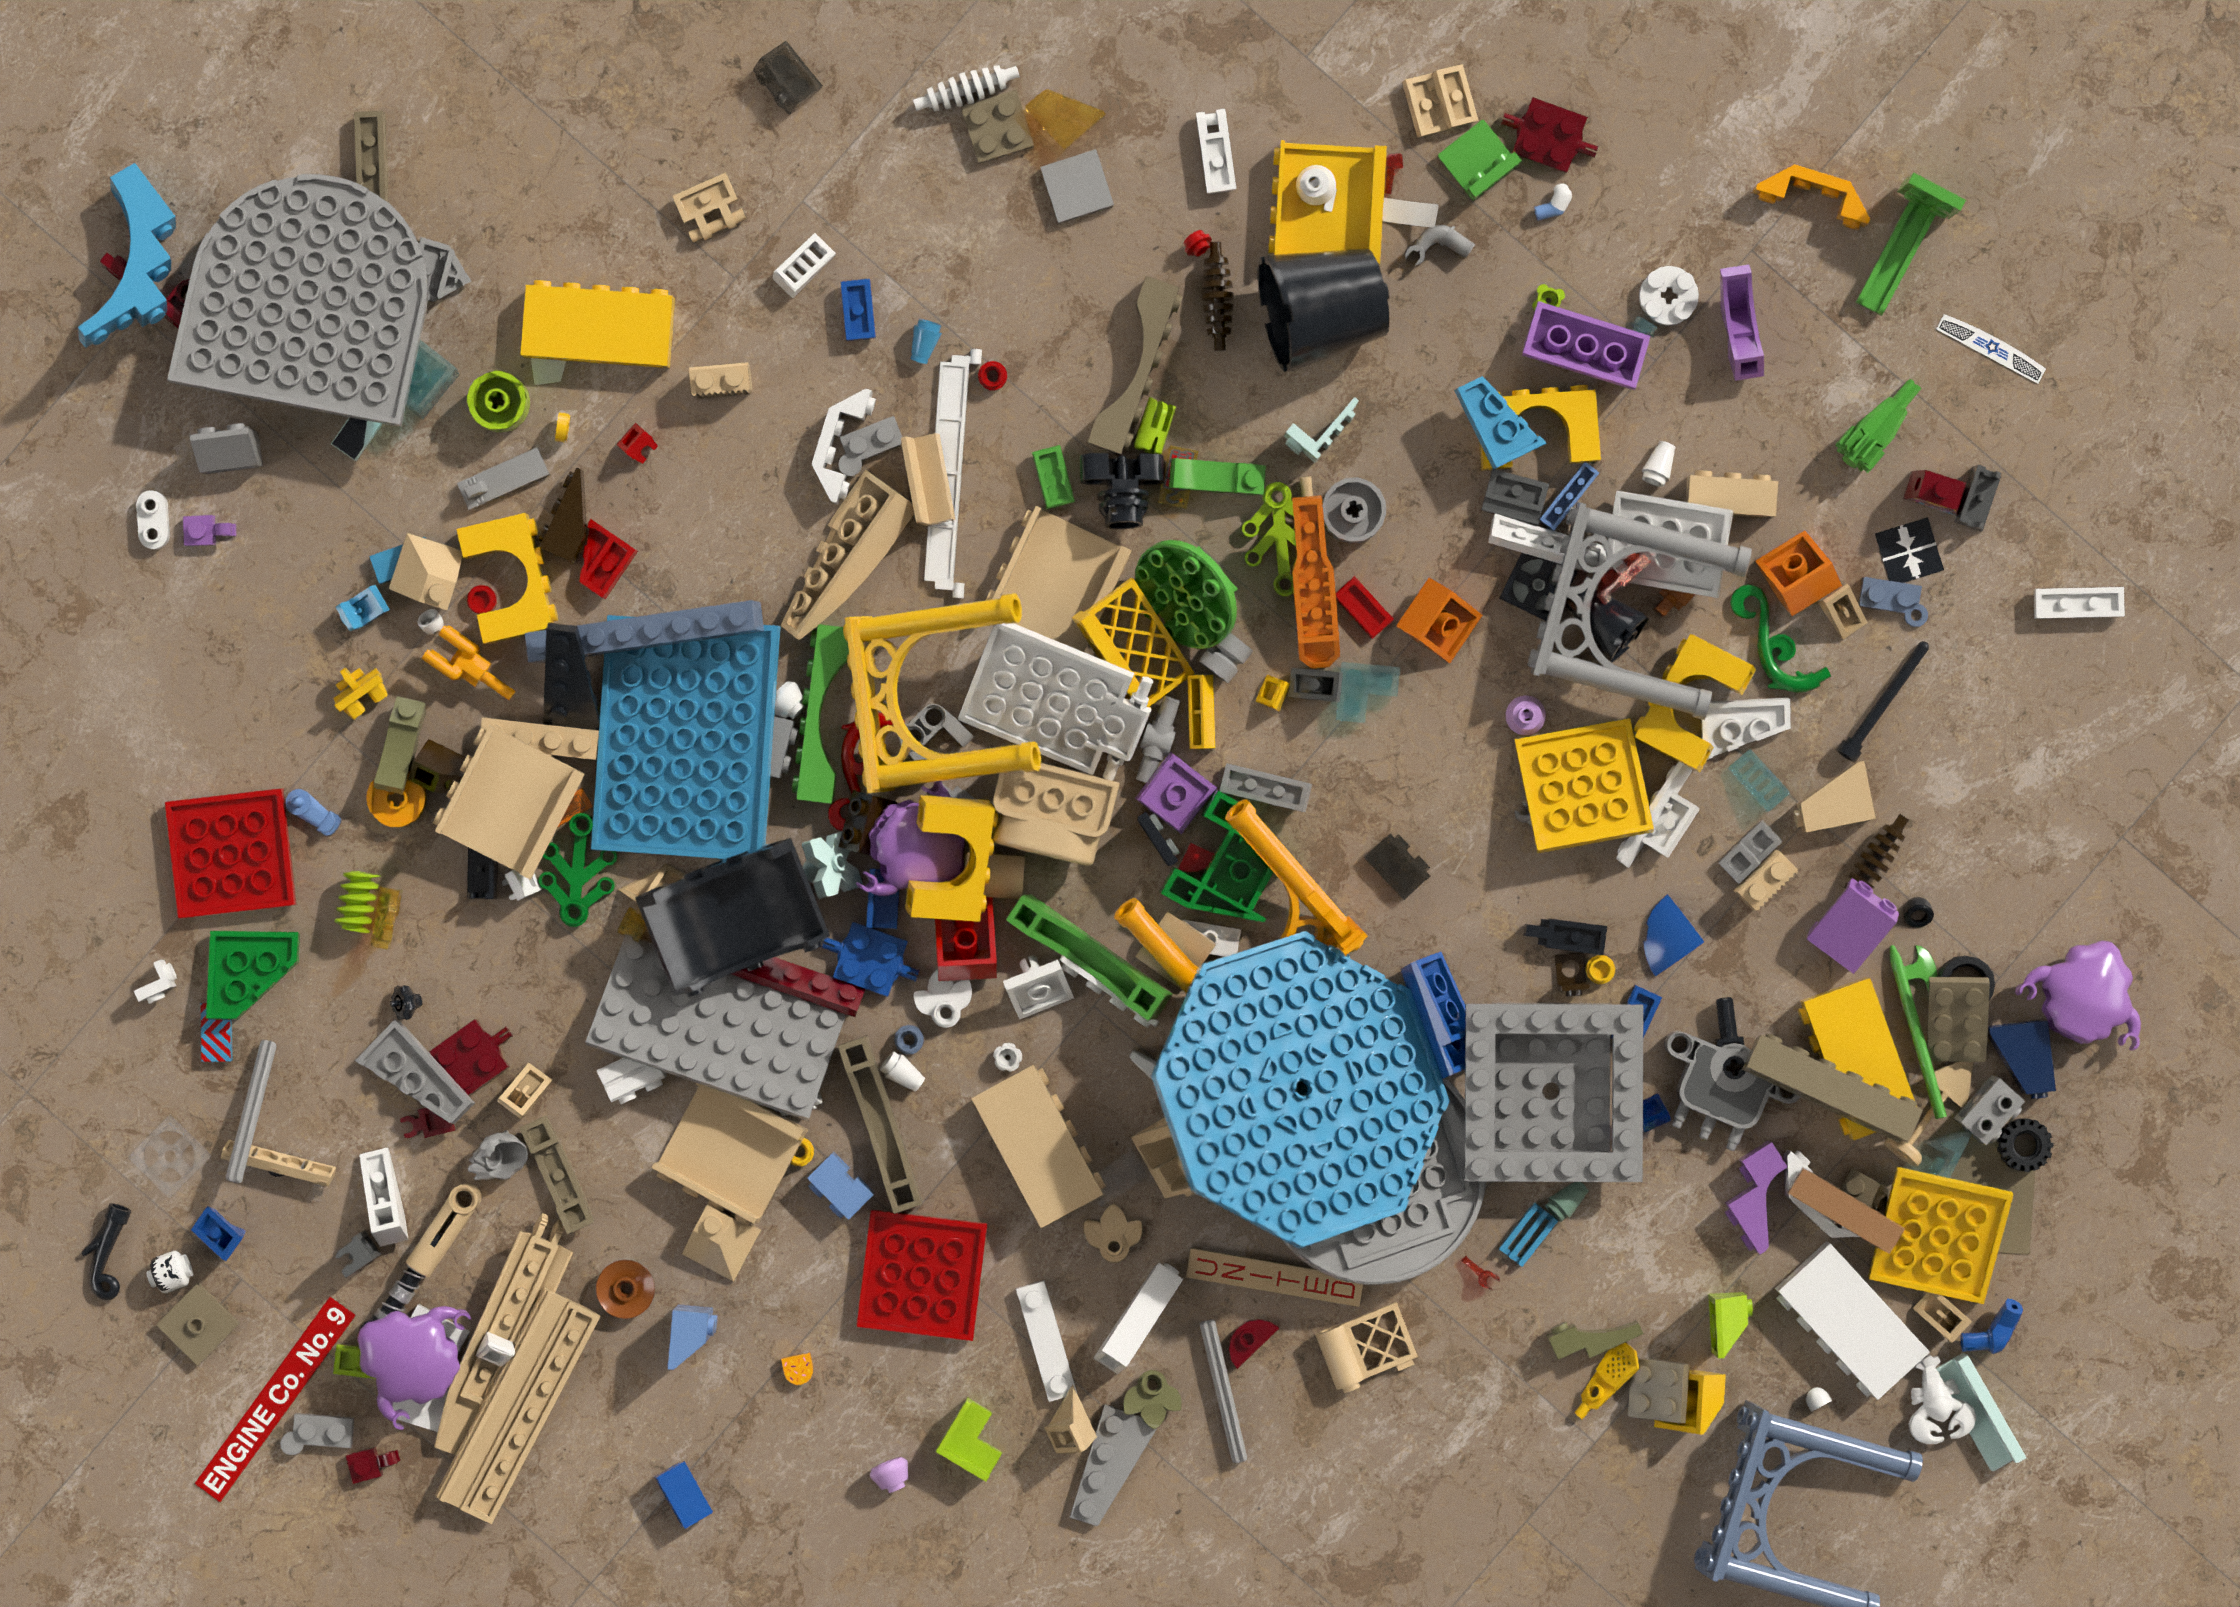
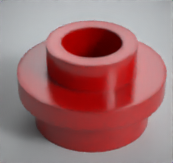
(1197, 243)
(992, 366)

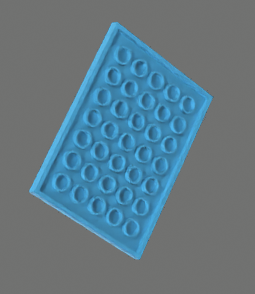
(687, 747)

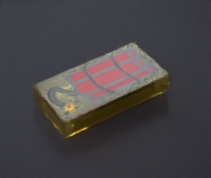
(1172, 496)

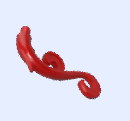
(850, 769)

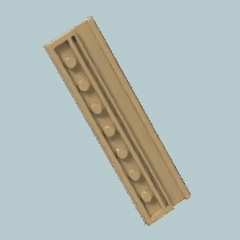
(517, 1405)

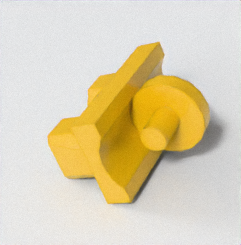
(349, 698)

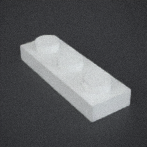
(2079, 602)

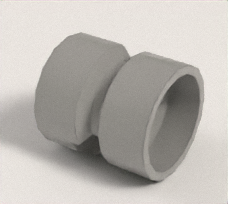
(1225, 657)

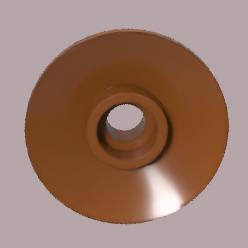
(614, 1299)

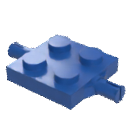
(870, 959)

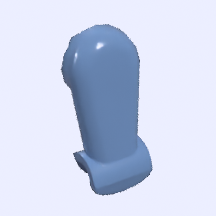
(309, 809)

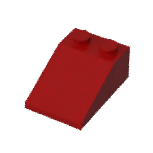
(966, 947)

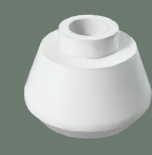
(1323, 178)
(788, 701)

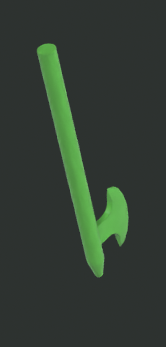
(1921, 969)

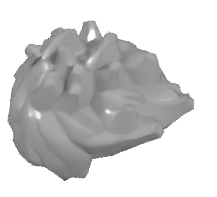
(498, 1157)

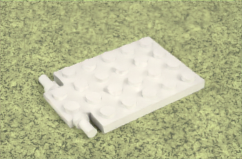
(1058, 698)

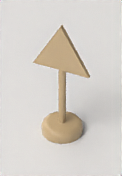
(1954, 1084)

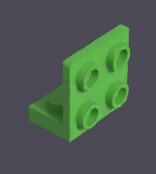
(1478, 160)

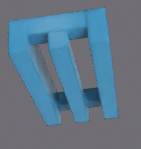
(1523, 1221)

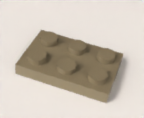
(1958, 1018)

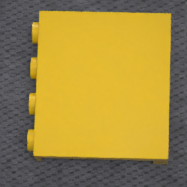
(1357, 203)

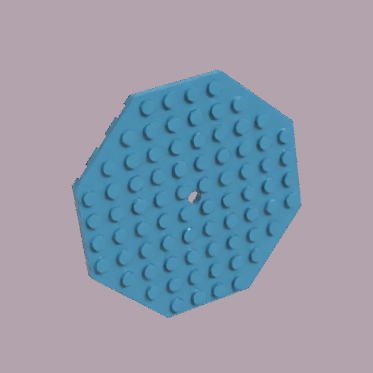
(1232, 1077)

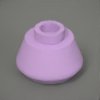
(1516, 717)
(890, 1474)

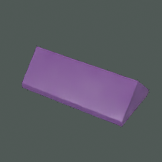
(1586, 345)

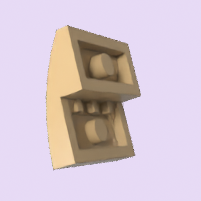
(1440, 101)
(1188, 939)

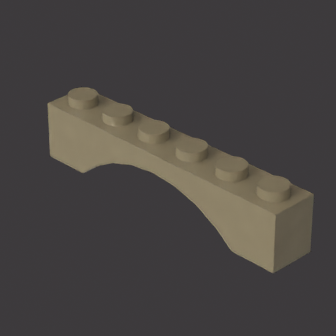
(1113, 424)
(881, 1124)

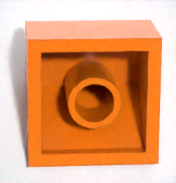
(1799, 573)
(1439, 620)

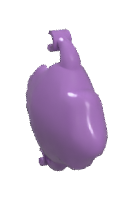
(908, 852)
(2087, 994)
(409, 1357)

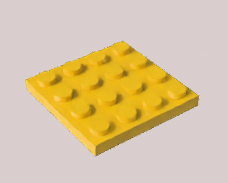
(1584, 785)
(1947, 1236)

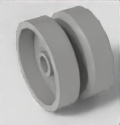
(1370, 508)

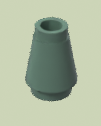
(1566, 1201)

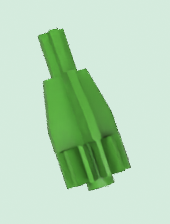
(1864, 442)

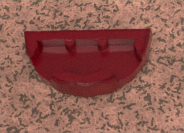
(1249, 1338)

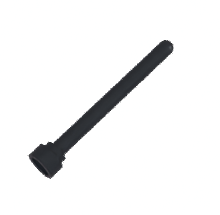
(1851, 747)

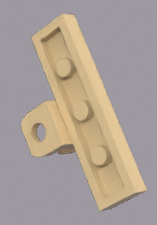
(549, 738)

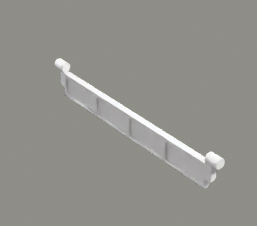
(951, 427)

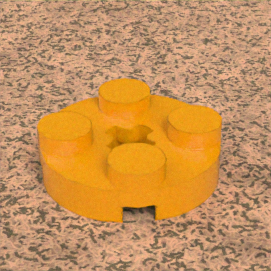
(405, 813)

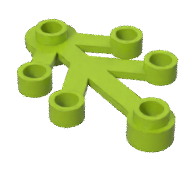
(1279, 532)

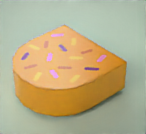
(798, 1368)

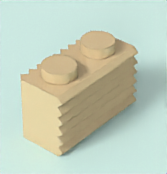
(720, 380)
(1765, 880)

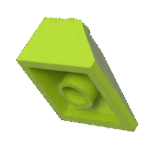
(1727, 1320)

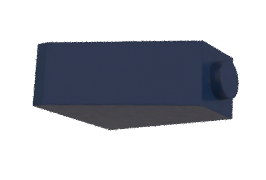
(2026, 1054)

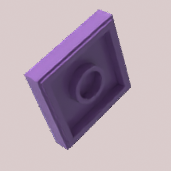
(1175, 792)

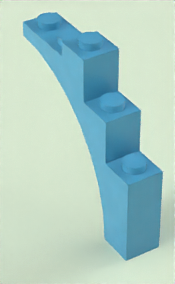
(148, 261)

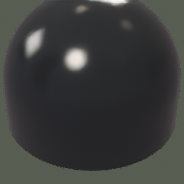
(1917, 904)

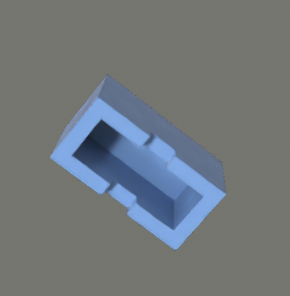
(839, 1187)

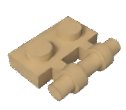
(705, 199)

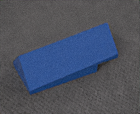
(1439, 1009)

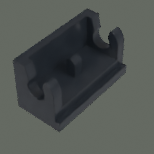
(481, 876)

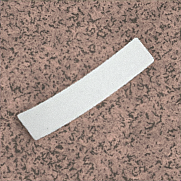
(1403, 212)

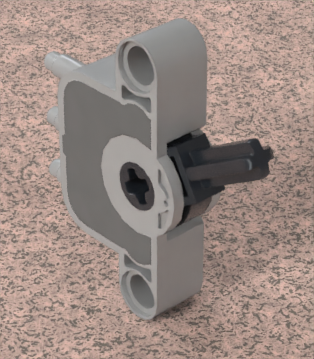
(1713, 1089)

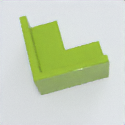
(962, 1441)

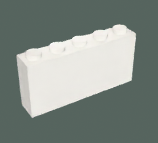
(1851, 1321)

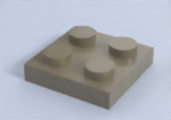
(997, 126)
(1659, 1391)

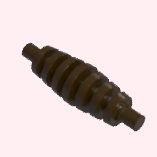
(1217, 296)
(1881, 851)

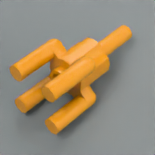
(466, 663)

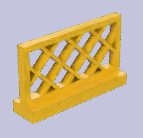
(1106, 650)

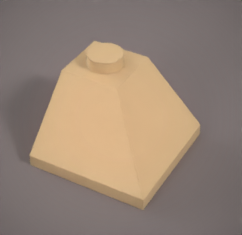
(426, 571)
(721, 1242)

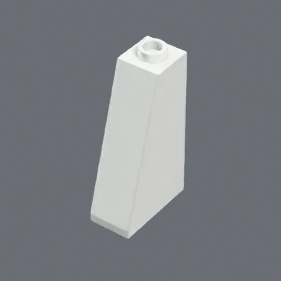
(1138, 1318)

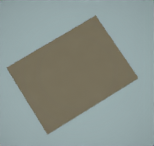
(1984, 1167)

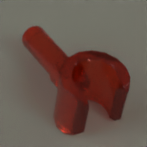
(1393, 161)
(1482, 1275)

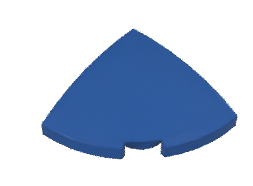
(1668, 936)

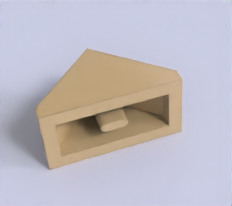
(1843, 611)
(524, 1091)
(1942, 1316)

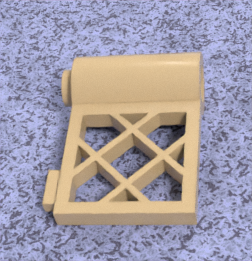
(1343, 1354)

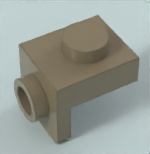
(1865, 1190)

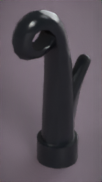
(103, 1243)

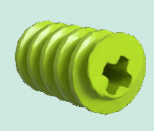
(356, 901)

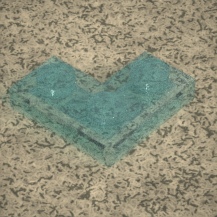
(1360, 681)

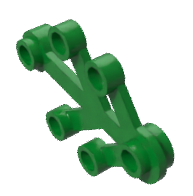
(577, 875)

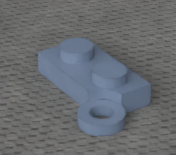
(1893, 597)

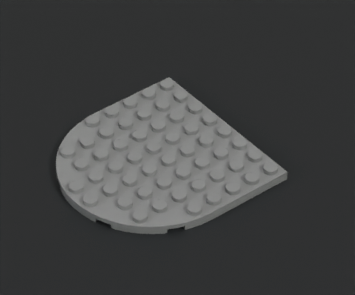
(306, 301)

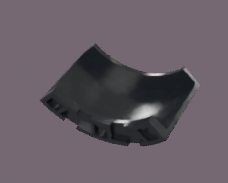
(732, 916)

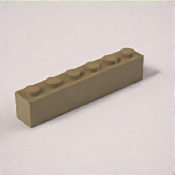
(1833, 1089)

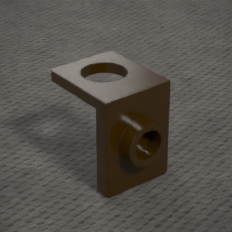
(1571, 985)

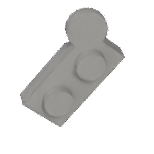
(868, 443)
(318, 1431)

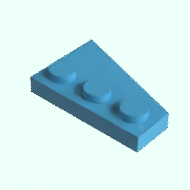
(1496, 425)

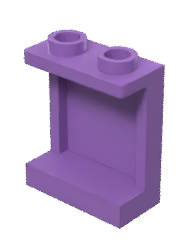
(1854, 925)

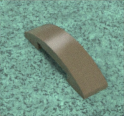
(558, 1174)

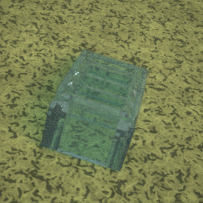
(1767, 805)

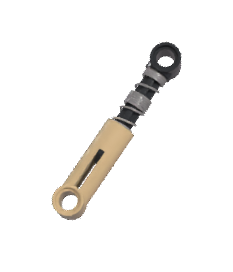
(430, 1250)

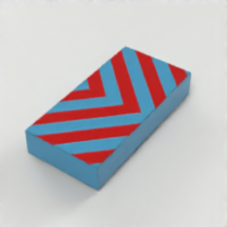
(215, 1038)

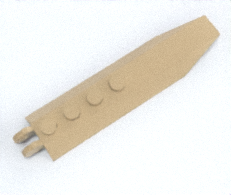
(528, 1269)

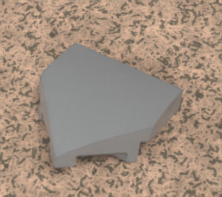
(443, 269)

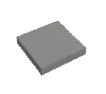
(1077, 186)

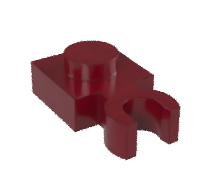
(428, 1122)

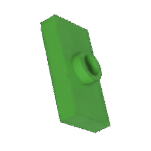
(1053, 477)

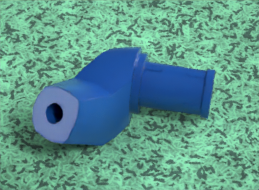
(1999, 1331)

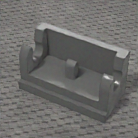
(1978, 497)
(362, 1252)

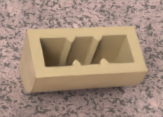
(1005, 876)

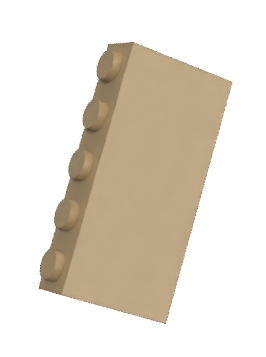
(1039, 1145)

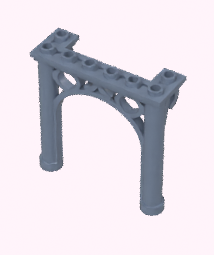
(1716, 1559)

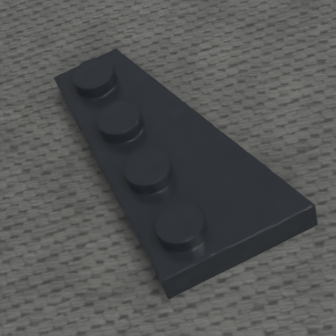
(567, 681)

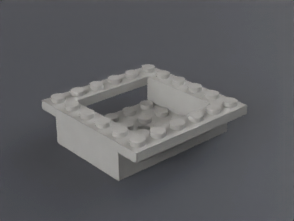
(1530, 1138)

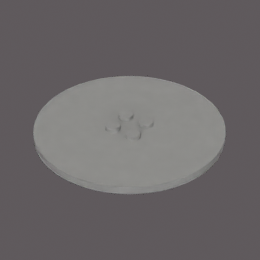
(1423, 1235)

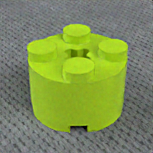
(505, 417)

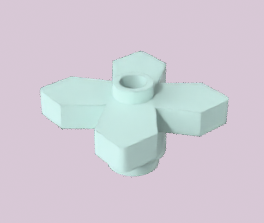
(828, 866)

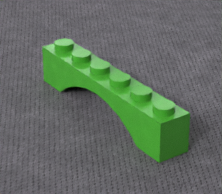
(816, 774)
(1064, 937)

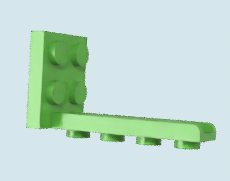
(1925, 202)

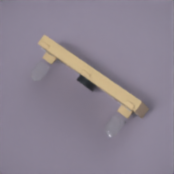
(282, 1164)

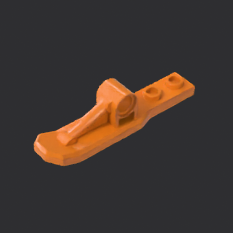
(1314, 587)

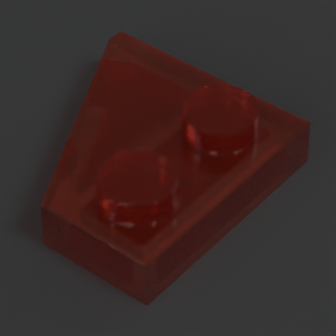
(1622, 574)

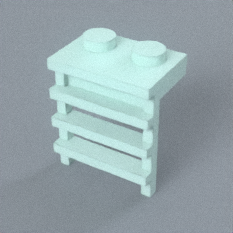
(1300, 442)

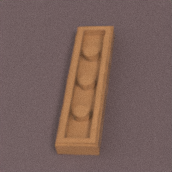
(1846, 1210)

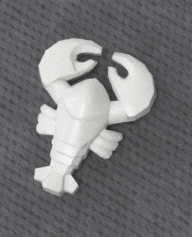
(1938, 1405)

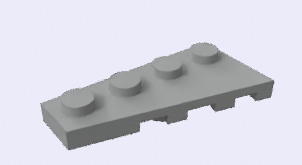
(411, 1068)
(1109, 1463)

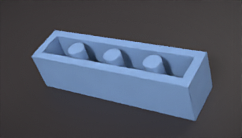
(1568, 496)

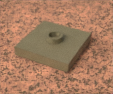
(198, 1324)

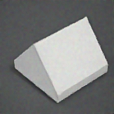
(495, 1349)

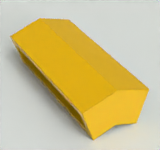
(1206, 711)

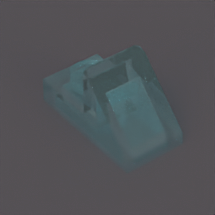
(1952, 1147)

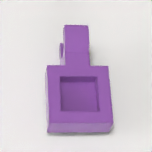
(203, 530)

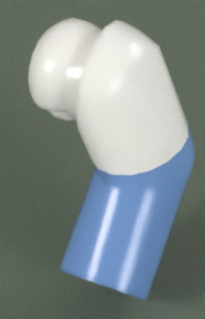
(1557, 205)

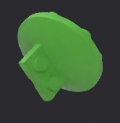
(1187, 593)

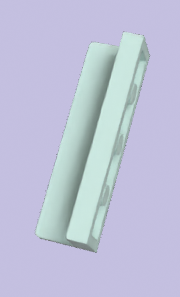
(1990, 1430)

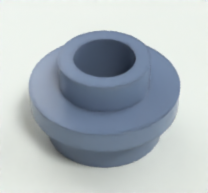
(899, 1039)

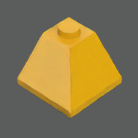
(1704, 1402)

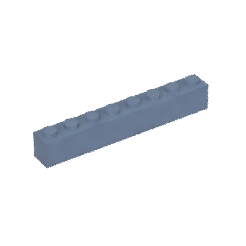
(659, 629)

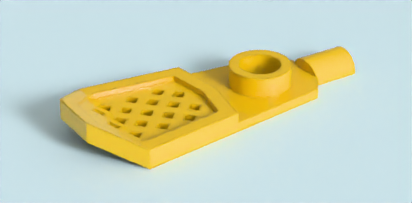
(1605, 1381)

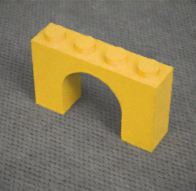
(1574, 408)
(516, 536)
(1695, 661)
(962, 896)

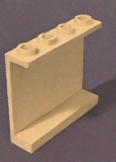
(1057, 574)
(508, 801)
(730, 1152)

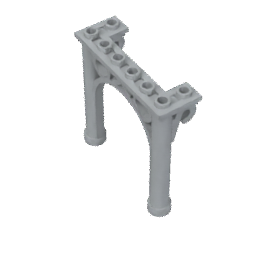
(1644, 539)

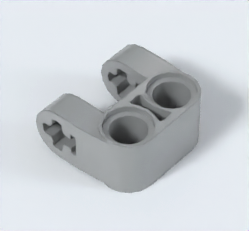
(928, 731)

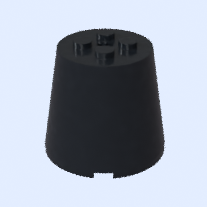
(1321, 303)

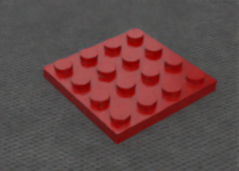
(230, 853)
(921, 1275)

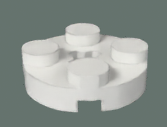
(1657, 283)

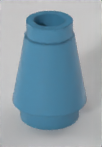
(924, 340)

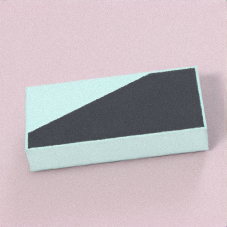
(355, 436)

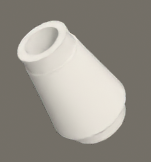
(1659, 465)
(902, 1071)

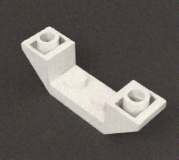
(854, 406)
(1794, 1165)

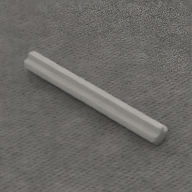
(251, 1111)
(1223, 1391)

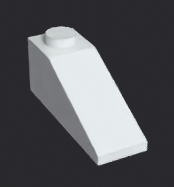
(383, 1198)

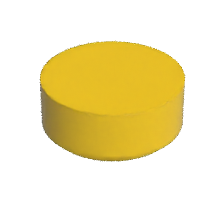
(562, 427)

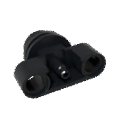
(1122, 502)

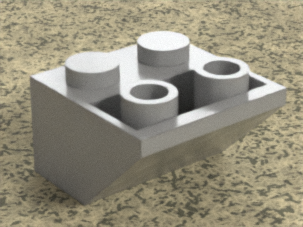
(226, 450)

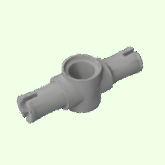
(1158, 739)

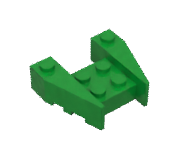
(1232, 876)

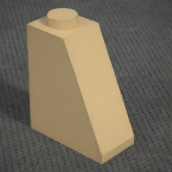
(1838, 801)

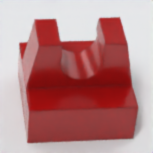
(635, 441)

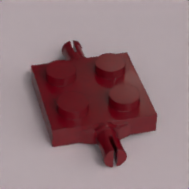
(1549, 135)
(472, 1056)

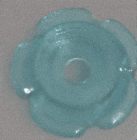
(1643, 326)

